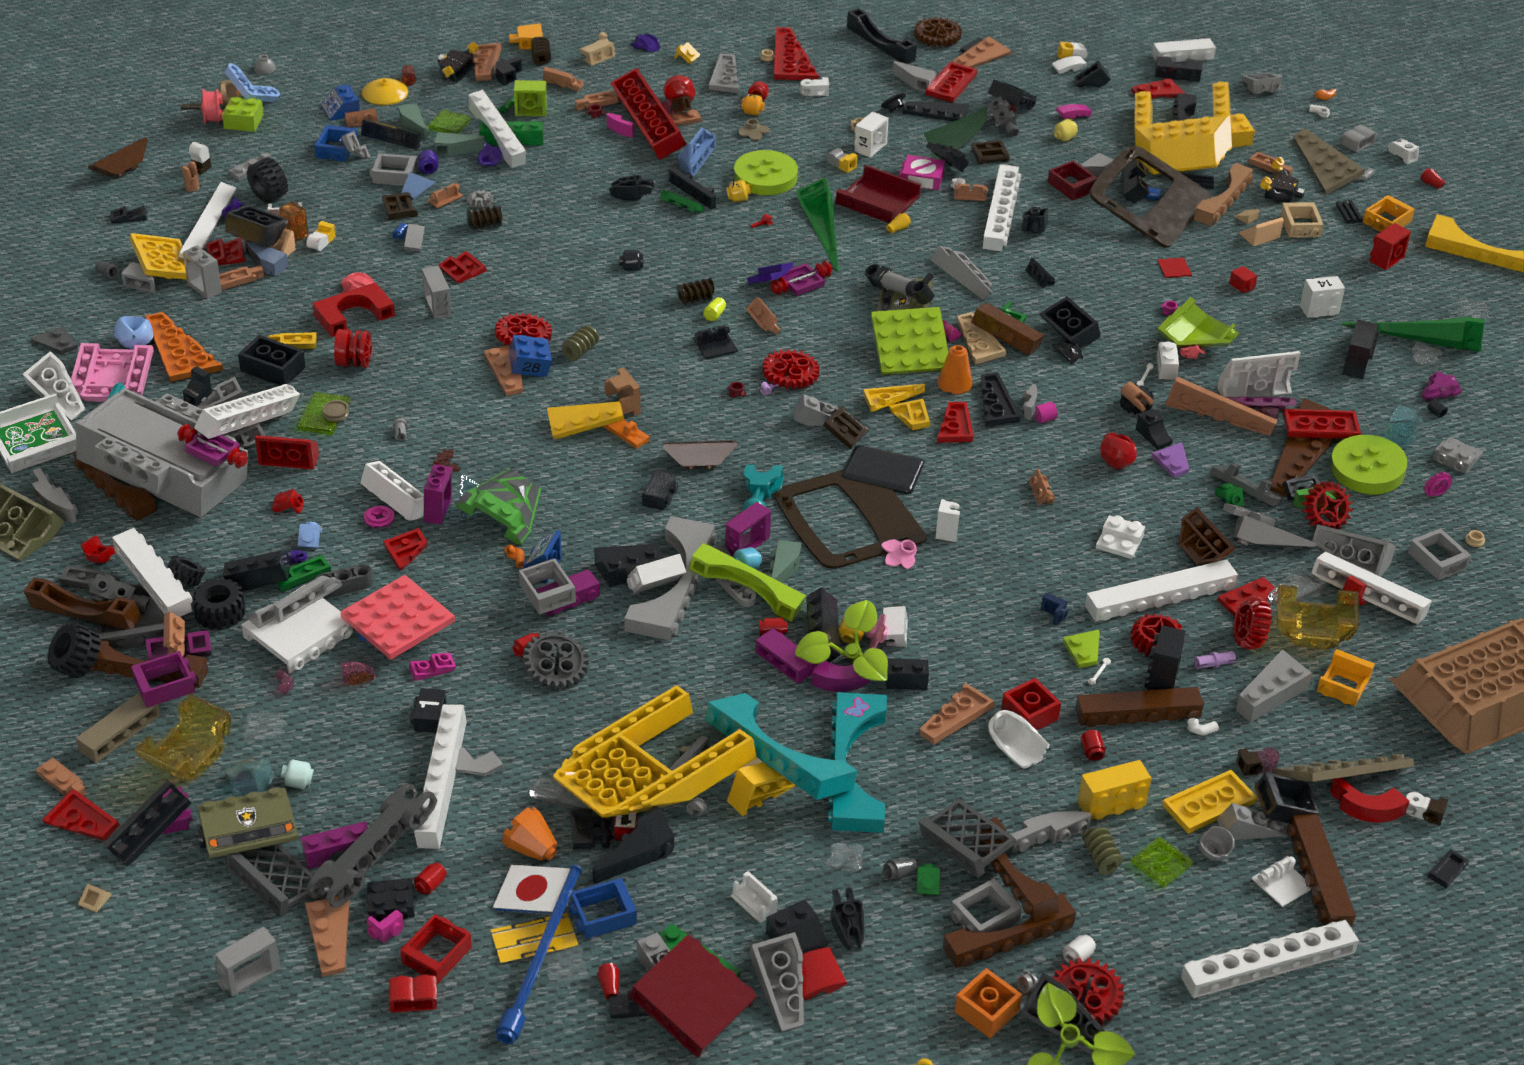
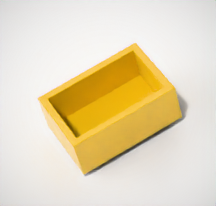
(1114, 790)

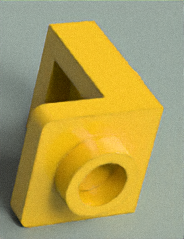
(687, 52)

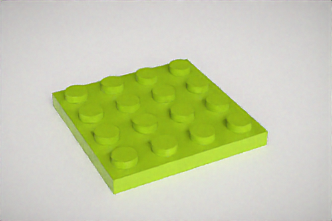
(909, 340)

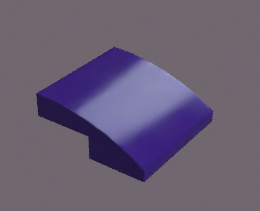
(770, 272)

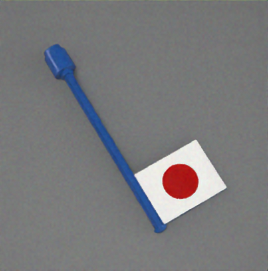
(539, 892)

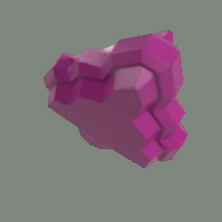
(1441, 386)

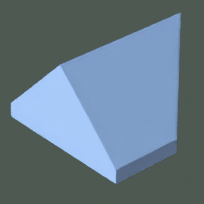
(416, 185)

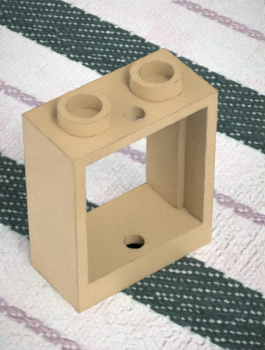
(1301, 210)

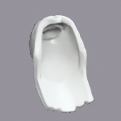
(1017, 738)

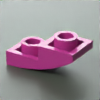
(1073, 110)
(620, 126)
(437, 665)

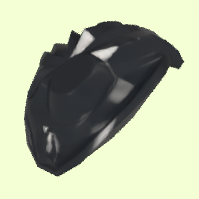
(1070, 351)

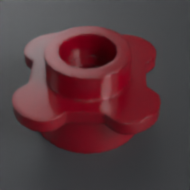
(595, 111)
(736, 389)

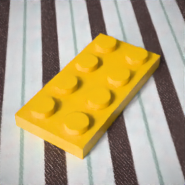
(1208, 800)

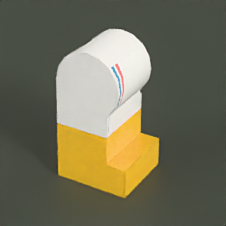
(1069, 49)
(322, 236)

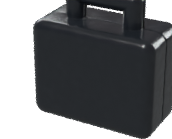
(883, 469)

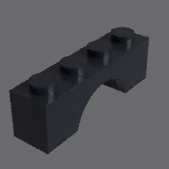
(1184, 107)

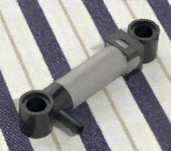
(887, 280)

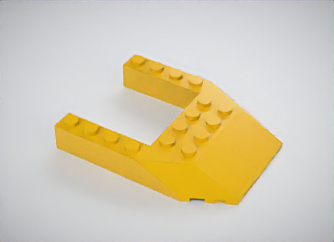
(1189, 142)
(622, 779)

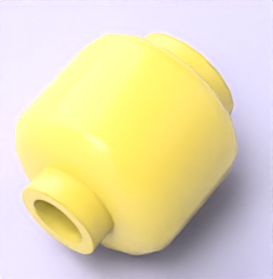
(1065, 130)

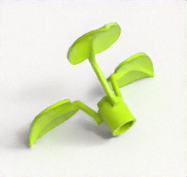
(870, 665)
(1057, 1007)

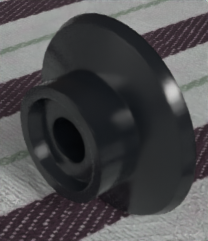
(894, 102)

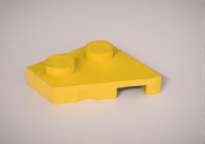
(912, 413)

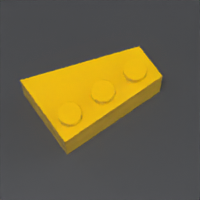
(756, 784)

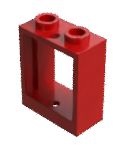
(422, 963)

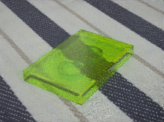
(313, 416)

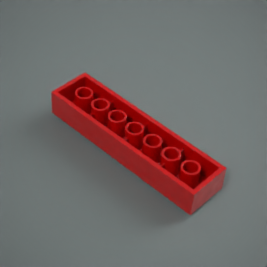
(648, 114)

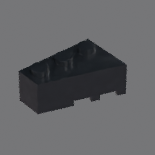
(619, 561)

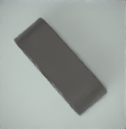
(352, 579)

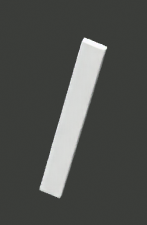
(209, 217)

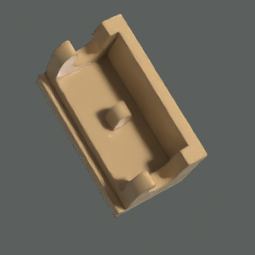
(598, 52)

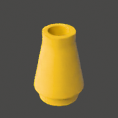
(900, 222)

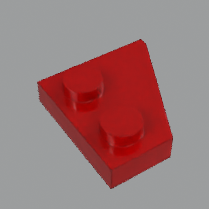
(405, 547)

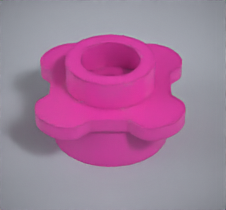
(1169, 307)

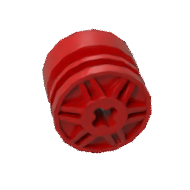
(351, 348)

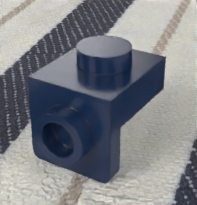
(1054, 606)

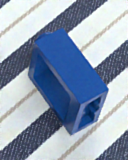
(333, 133)
(597, 894)

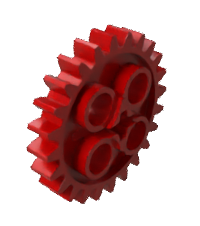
(522, 325)
(801, 369)
(1107, 999)

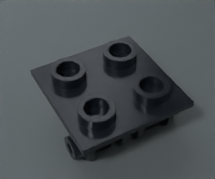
(715, 342)

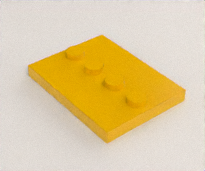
(159, 255)

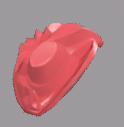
(355, 281)
(1192, 352)

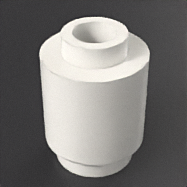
(1080, 947)

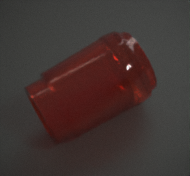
(408, 75)

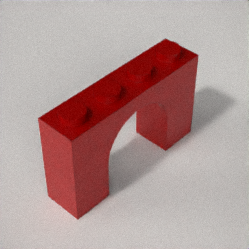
(369, 296)

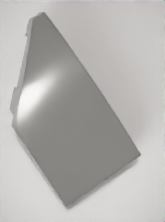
(352, 144)

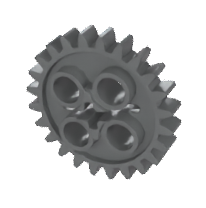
(536, 659)

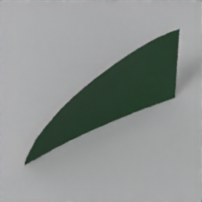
(957, 132)

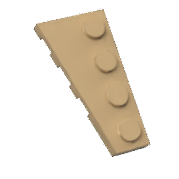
(980, 343)

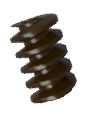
(540, 51)
(484, 217)
(695, 290)

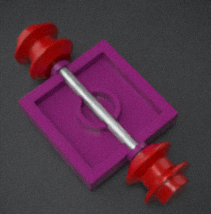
(802, 279)
(212, 450)

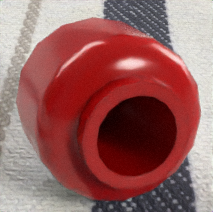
(760, 89)

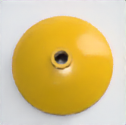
(384, 91)

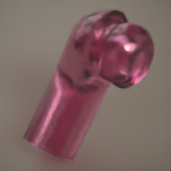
(287, 681)

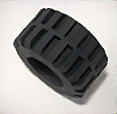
(267, 180)
(218, 603)
(73, 650)

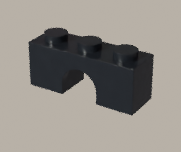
(1167, 69)
(1133, 184)

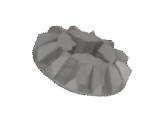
(479, 199)

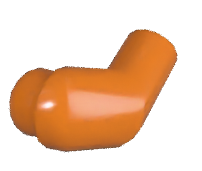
(1325, 95)
(516, 554)

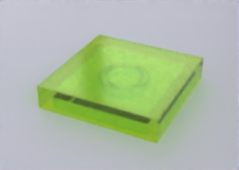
(449, 122)
(1162, 862)

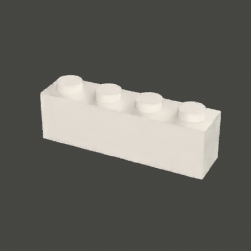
(1182, 50)
(393, 490)

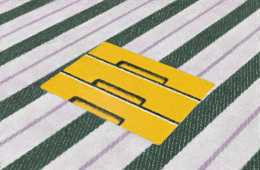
(523, 938)

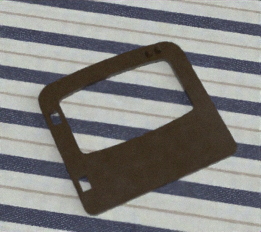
(1170, 214)
(877, 504)

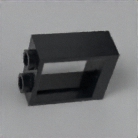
(1013, 95)
(1272, 787)

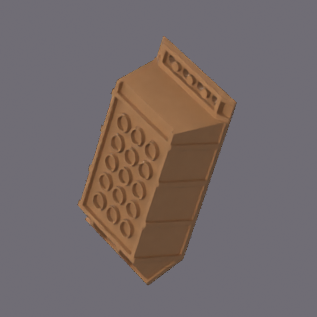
(1472, 688)

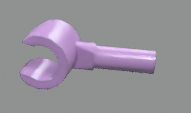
(767, 388)

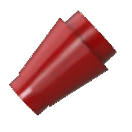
(1430, 177)
(609, 979)

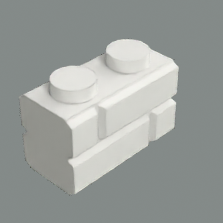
(1167, 360)

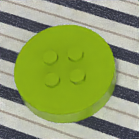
(766, 171)
(1369, 464)

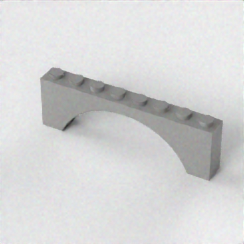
(661, 616)

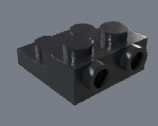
(950, 155)
(388, 896)

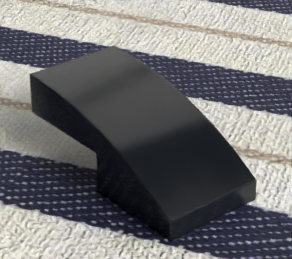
(122, 215)

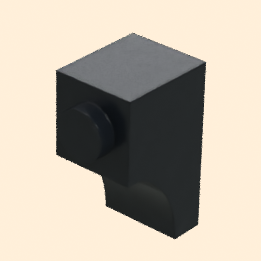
(1093, 75)
(198, 387)
(1152, 428)

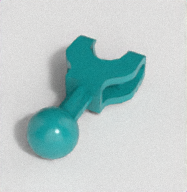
(762, 484)

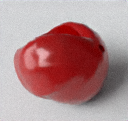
(679, 86)
(1118, 450)

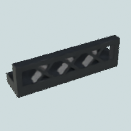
(149, 825)

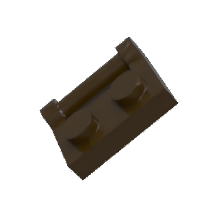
(984, 150)
(394, 207)
(843, 430)

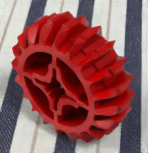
(1318, 494)
(1252, 622)
(1146, 627)

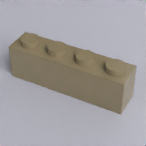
(116, 728)

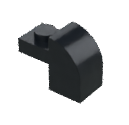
(507, 70)

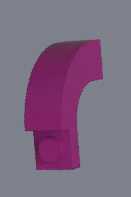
(837, 678)

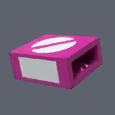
(923, 171)

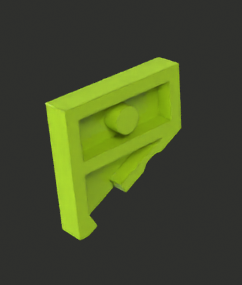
(1083, 648)

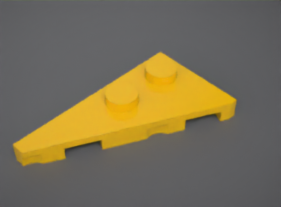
(882, 397)

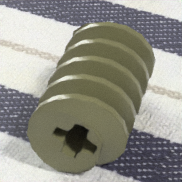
(580, 342)
(1102, 850)

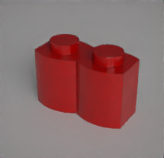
(412, 993)

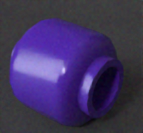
(428, 161)

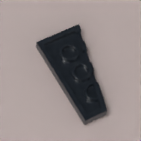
(936, 110)
(996, 401)

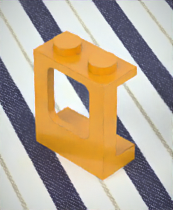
(1348, 667)

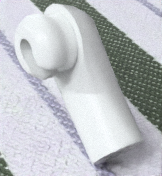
(1320, 110)
(1195, 727)

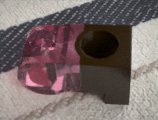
(677, 105)
(1257, 761)

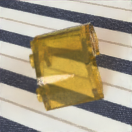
(1317, 623)
(192, 743)

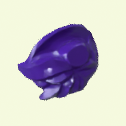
(646, 42)
(489, 155)
(231, 206)

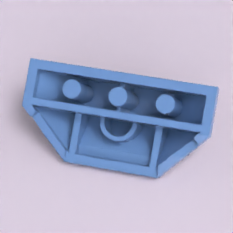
(697, 151)

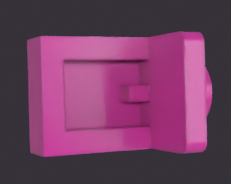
(388, 927)

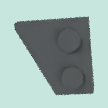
(56, 340)

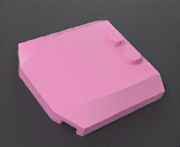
(100, 369)

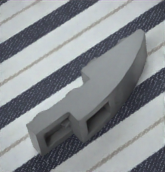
(52, 497)
(1055, 826)

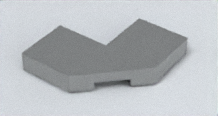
(1240, 511)
(481, 766)

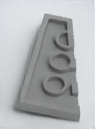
(725, 75)

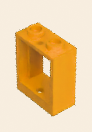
(1389, 205)

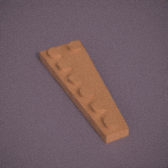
(1190, 396)

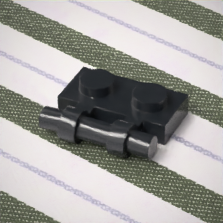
(583, 831)

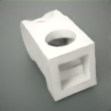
(815, 87)
(1405, 150)

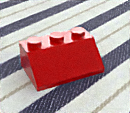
(286, 452)

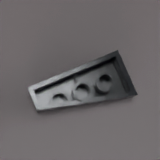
(1361, 349)

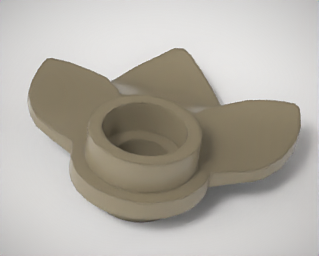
(753, 130)

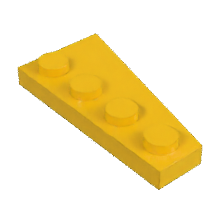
(580, 418)

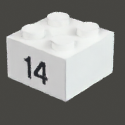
(871, 134)
(1322, 296)

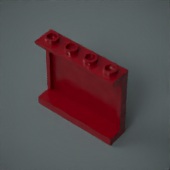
(879, 194)
(692, 995)

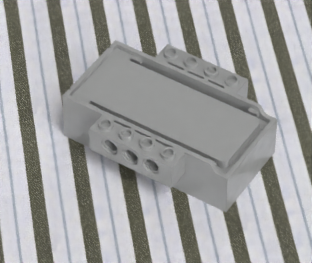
(141, 446)

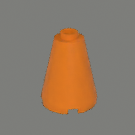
(956, 372)

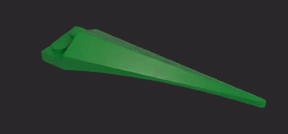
(818, 206)
(1450, 333)

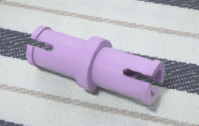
(1214, 659)

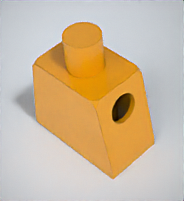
(525, 35)

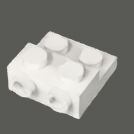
(1121, 536)

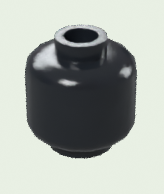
(631, 260)

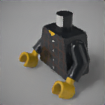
(457, 63)
(1281, 185)

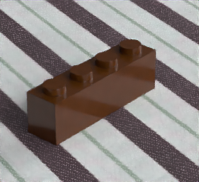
(1007, 328)

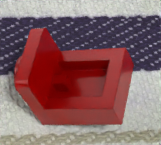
(286, 500)
(96, 551)
(1355, 585)

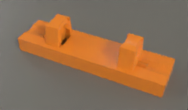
(628, 433)

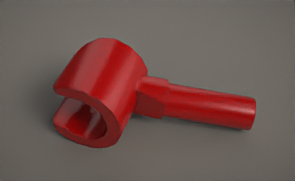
(766, 219)

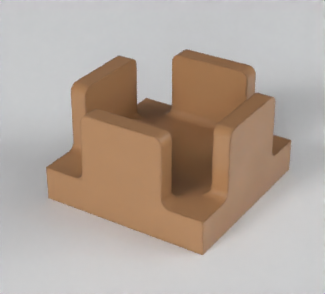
(627, 391)

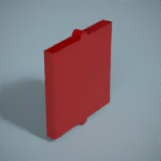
(1174, 267)

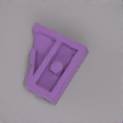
(1172, 460)

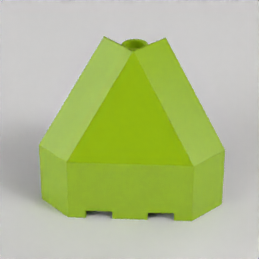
(1193, 327)

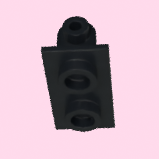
(1039, 274)

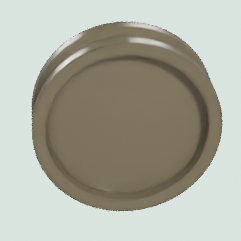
(335, 410)

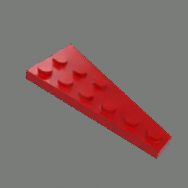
(790, 58)

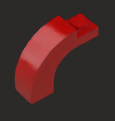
(1368, 807)

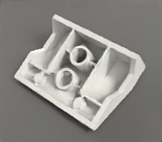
(1258, 375)

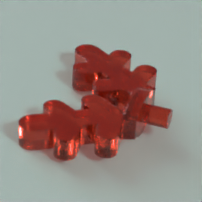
(445, 458)

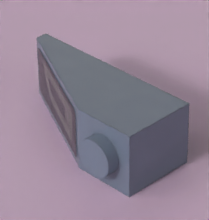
(270, 259)

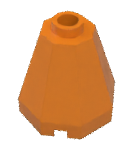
(531, 836)

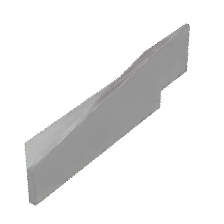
(963, 270)
(295, 602)

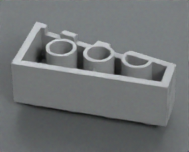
(1273, 686)

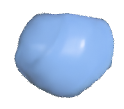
(133, 331)

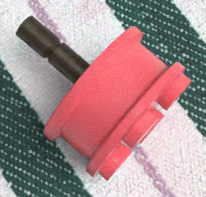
(209, 106)

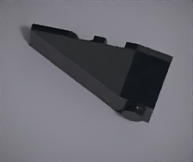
(644, 845)
(1082, 1020)

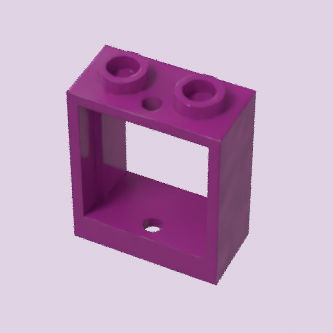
(437, 494)
(756, 517)
(159, 667)

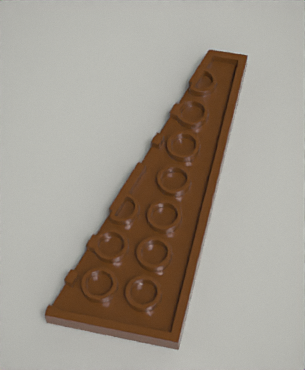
(1299, 454)

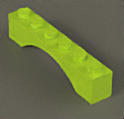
(715, 564)

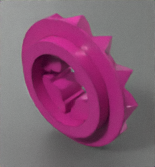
(1438, 484)
(375, 512)

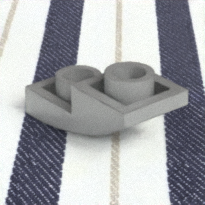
(414, 238)
(1030, 397)

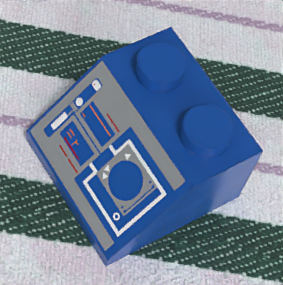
(340, 101)
(545, 550)

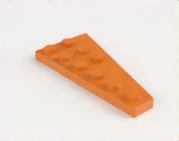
(178, 350)

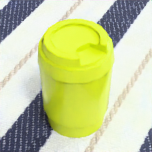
(714, 309)

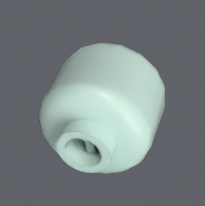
(297, 774)

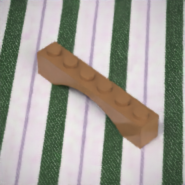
(1211, 209)

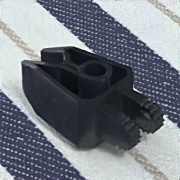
(631, 188)
(1035, 220)
(847, 918)

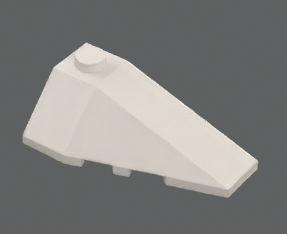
(50, 377)

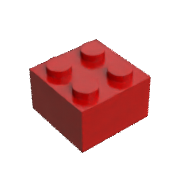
(1390, 246)
(1032, 703)

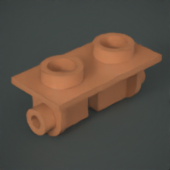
(355, 119)
(963, 192)
(441, 198)
(1041, 488)

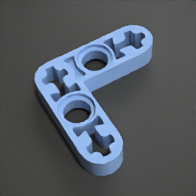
(246, 89)

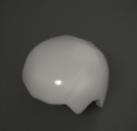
(1217, 838)

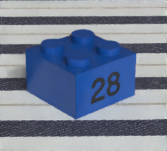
(530, 355)

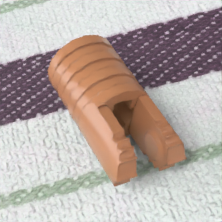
(190, 177)
(1136, 395)

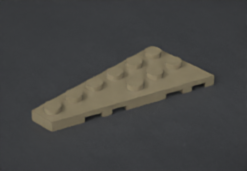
(1326, 162)
(1336, 769)

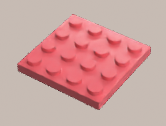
(397, 617)

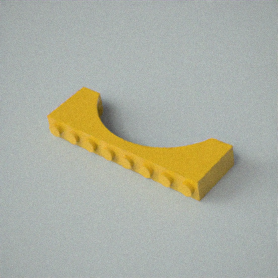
(1449, 238)

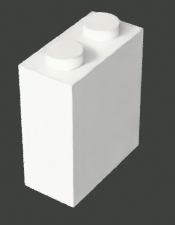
(656, 573)

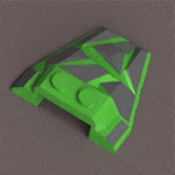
(508, 500)

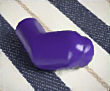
(298, 556)

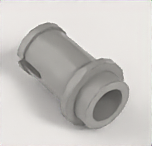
(400, 428)

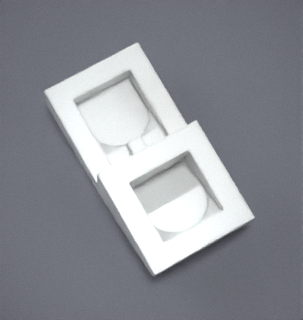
(1065, 64)

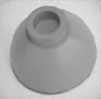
(264, 65)

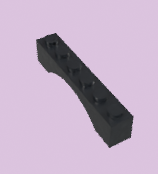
(862, 24)

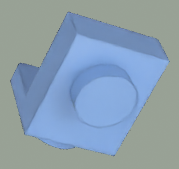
(309, 535)

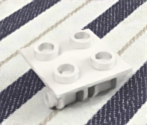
(1282, 881)

